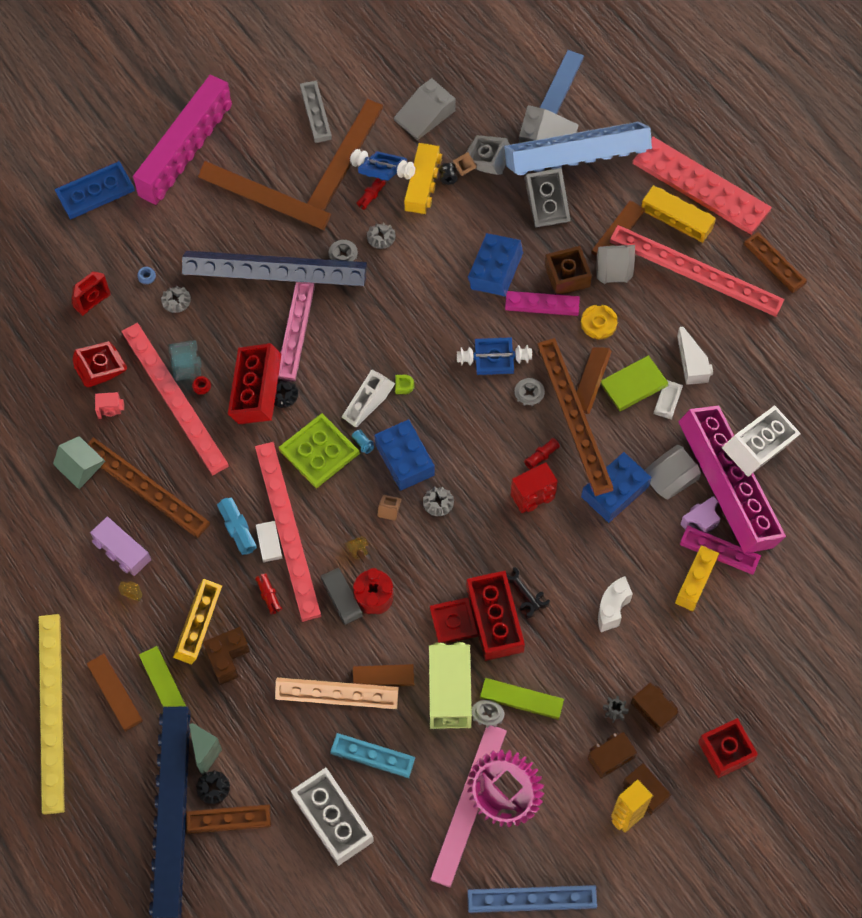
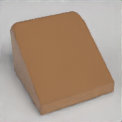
(464, 164)
(389, 507)

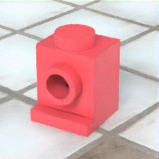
(108, 404)

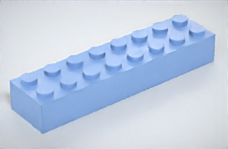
(578, 147)

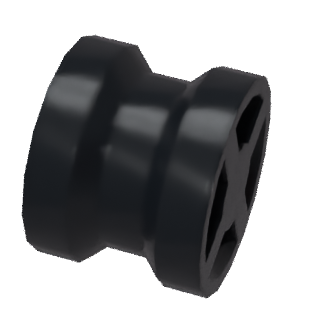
(448, 173)

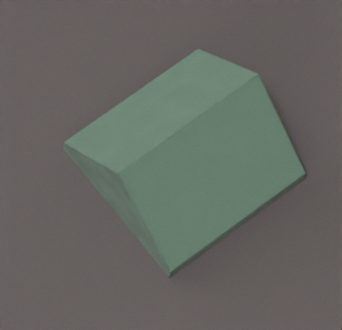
(77, 461)
(205, 747)

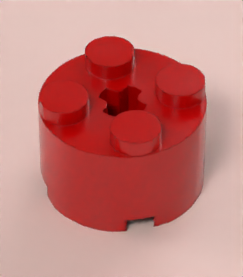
(373, 581)

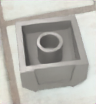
(488, 153)
(615, 263)
(673, 472)

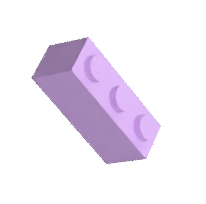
(120, 546)

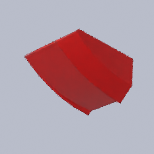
(89, 292)
(98, 363)

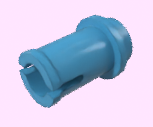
(365, 444)

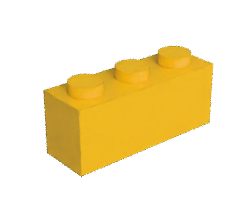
(697, 578)

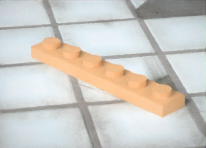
(336, 693)

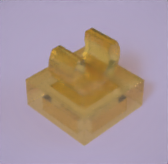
(357, 544)

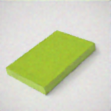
(634, 383)

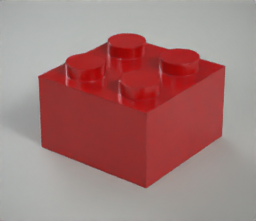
(534, 488)
(727, 748)

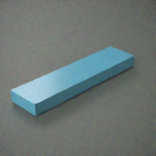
(372, 755)

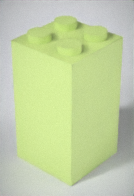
(450, 686)

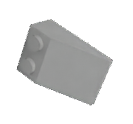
(425, 109)
(544, 124)
(547, 197)

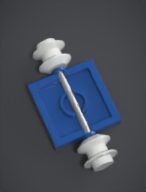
(382, 165)
(494, 356)

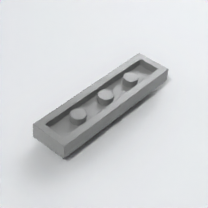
(315, 111)

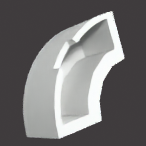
(613, 600)

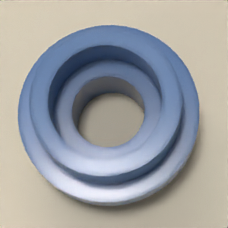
(144, 272)

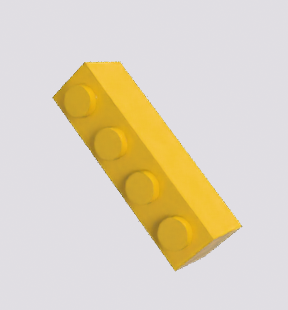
(422, 183)
(678, 213)
(197, 621)
(631, 806)

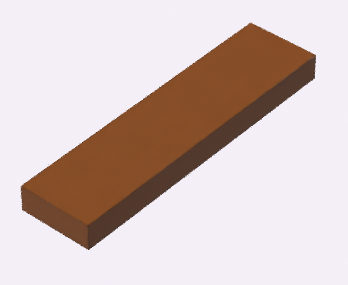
(626, 219)
(775, 262)
(592, 377)
(114, 692)
(228, 819)

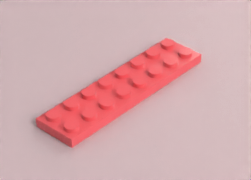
(703, 186)

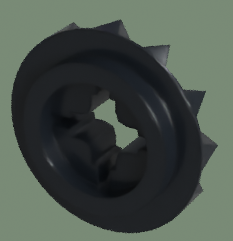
(290, 397)
(214, 796)

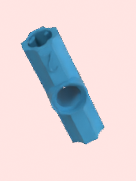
(236, 526)

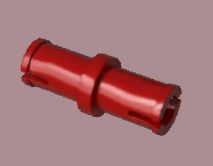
(371, 193)
(542, 453)
(268, 593)

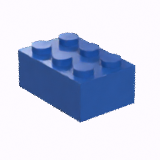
(495, 264)
(404, 455)
(628, 483)

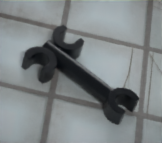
(532, 603)

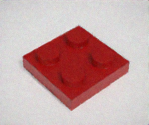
(453, 621)

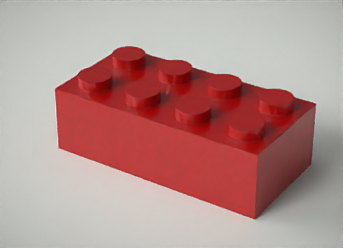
(254, 384)
(495, 615)

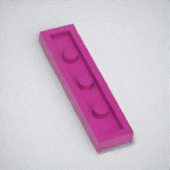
(542, 303)
(728, 552)

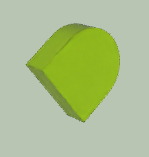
(403, 384)

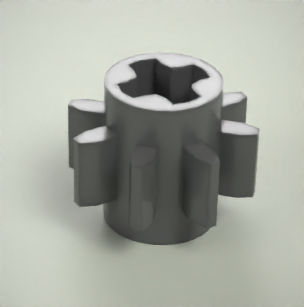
(616, 703)

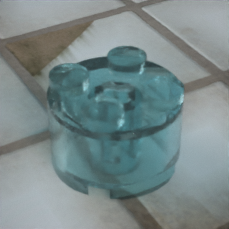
(184, 360)

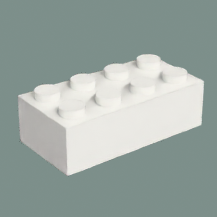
(761, 440)
(332, 816)

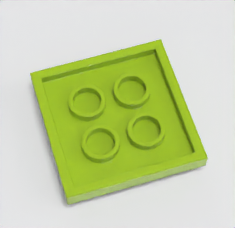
(319, 450)

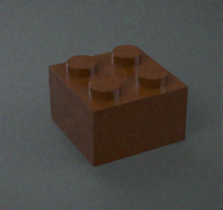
(568, 270)

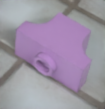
(702, 516)

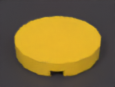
(599, 321)

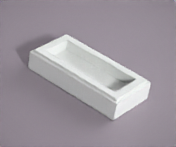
(668, 400)
(269, 541)

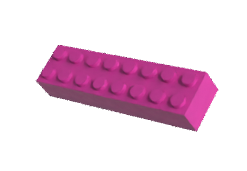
(182, 140)
(737, 494)

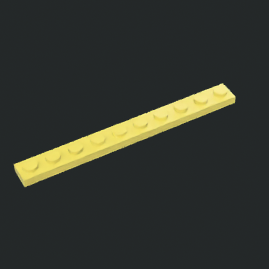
(51, 714)

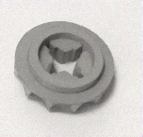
(376, 241)
(344, 246)
(172, 305)
(529, 384)
(433, 507)
(489, 707)

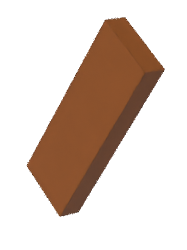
(384, 675)

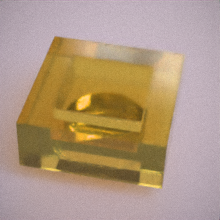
(130, 590)

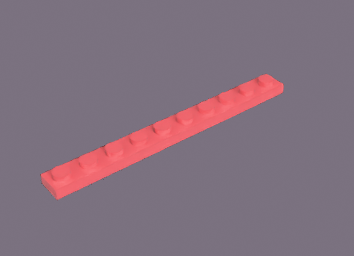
(698, 271)
(175, 399)
(288, 532)

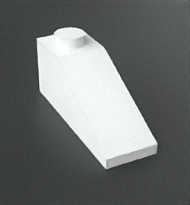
(694, 361)
(368, 398)

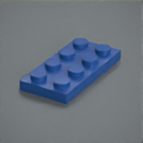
(94, 190)

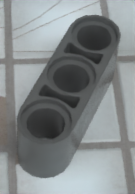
(341, 596)

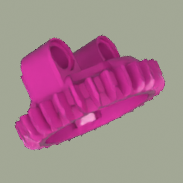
(492, 800)

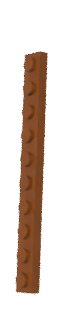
(575, 417)

